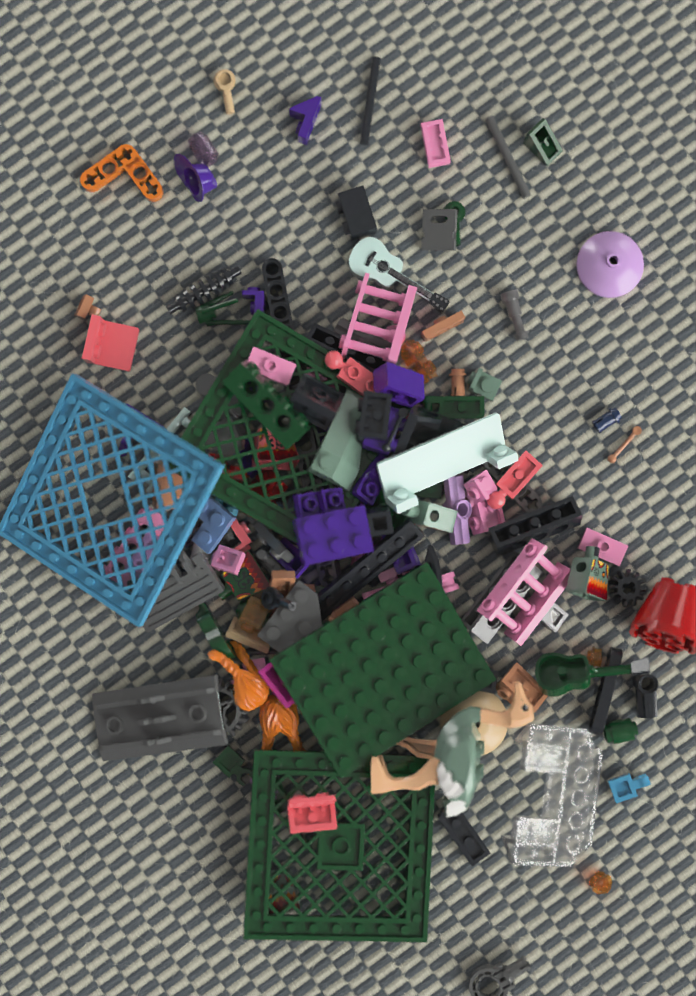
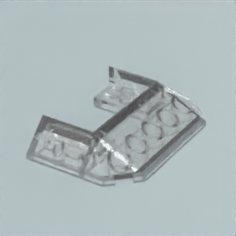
(569, 796)

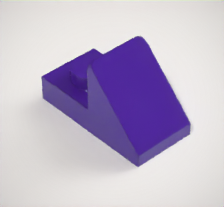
(308, 113)
(295, 563)

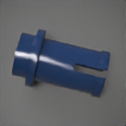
(606, 420)

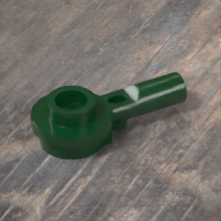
(460, 215)

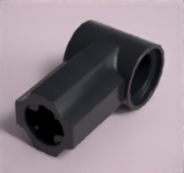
(646, 697)

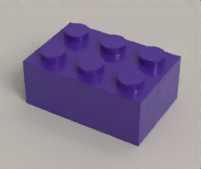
(333, 535)

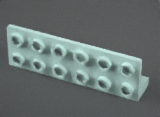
(443, 459)

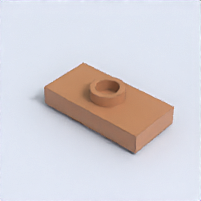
(442, 325)

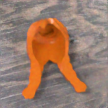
(248, 685)
(277, 719)

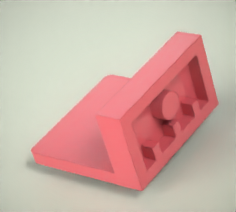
(110, 344)

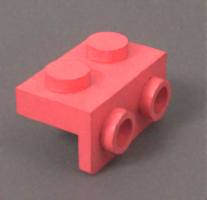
(312, 813)

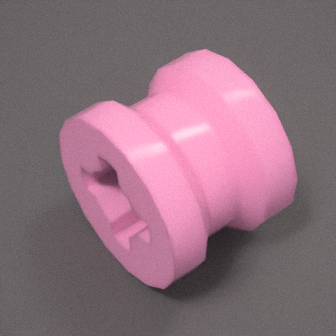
(448, 582)

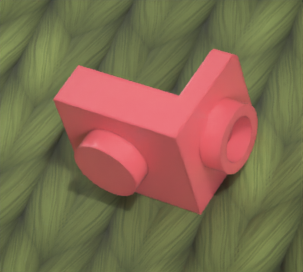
(242, 532)

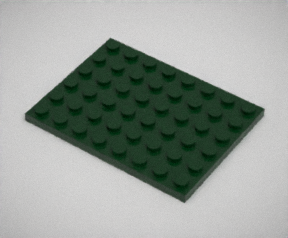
(382, 669)

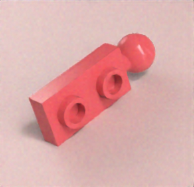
(351, 372)
(514, 480)

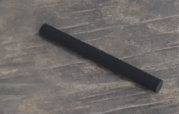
(370, 99)

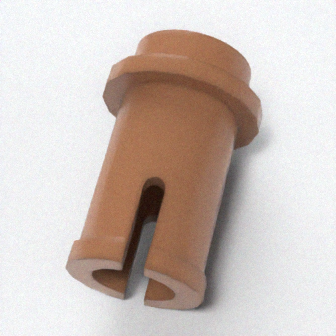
(458, 382)

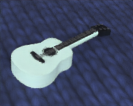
(385, 269)

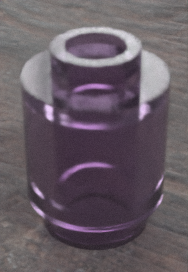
(203, 149)

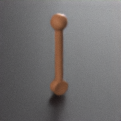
(635, 431)

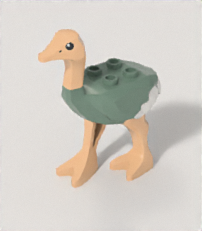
(453, 755)

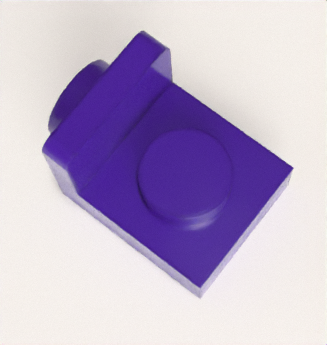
(259, 297)

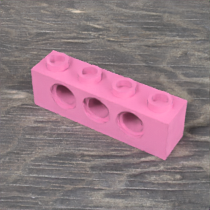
(157, 521)

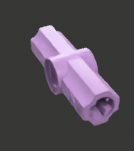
(457, 501)

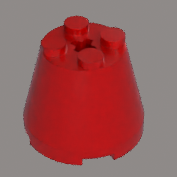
(668, 617)

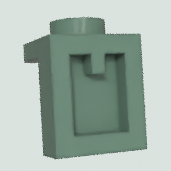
(483, 384)

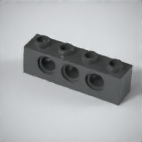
(480, 625)

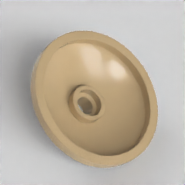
(489, 733)

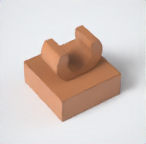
(86, 307)

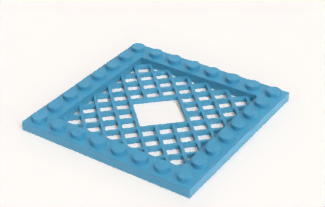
(18, 523)

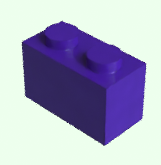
(402, 383)

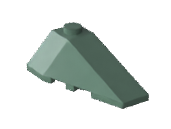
(340, 449)

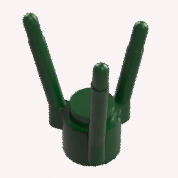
(207, 311)

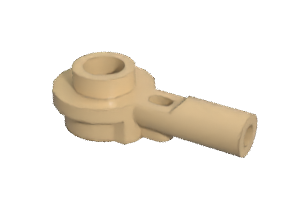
(225, 81)

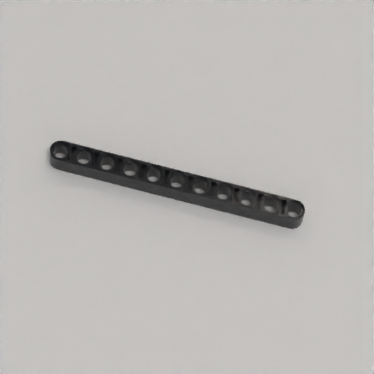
(275, 304)

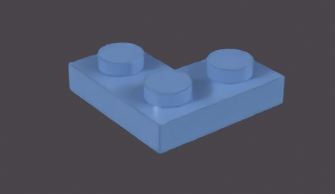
(215, 525)

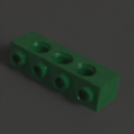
(237, 383)

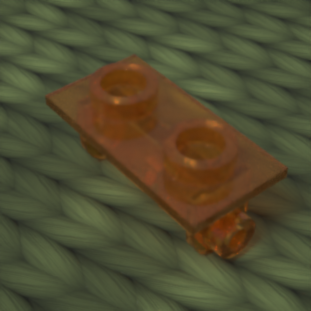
(414, 354)

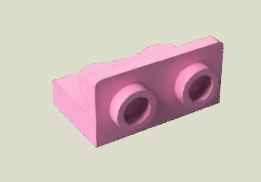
(483, 516)

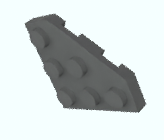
(289, 626)

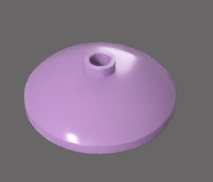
(606, 278)

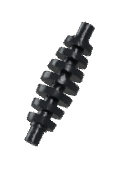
(204, 289)

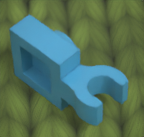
(625, 787)

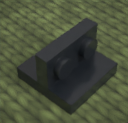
(316, 401)

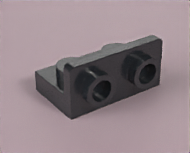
(375, 416)

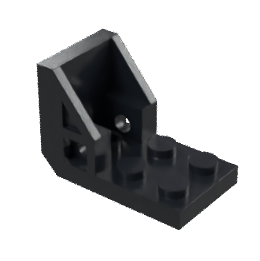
(424, 426)

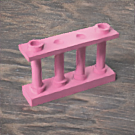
(399, 318)
(538, 604)

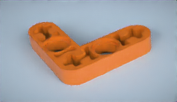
(128, 166)

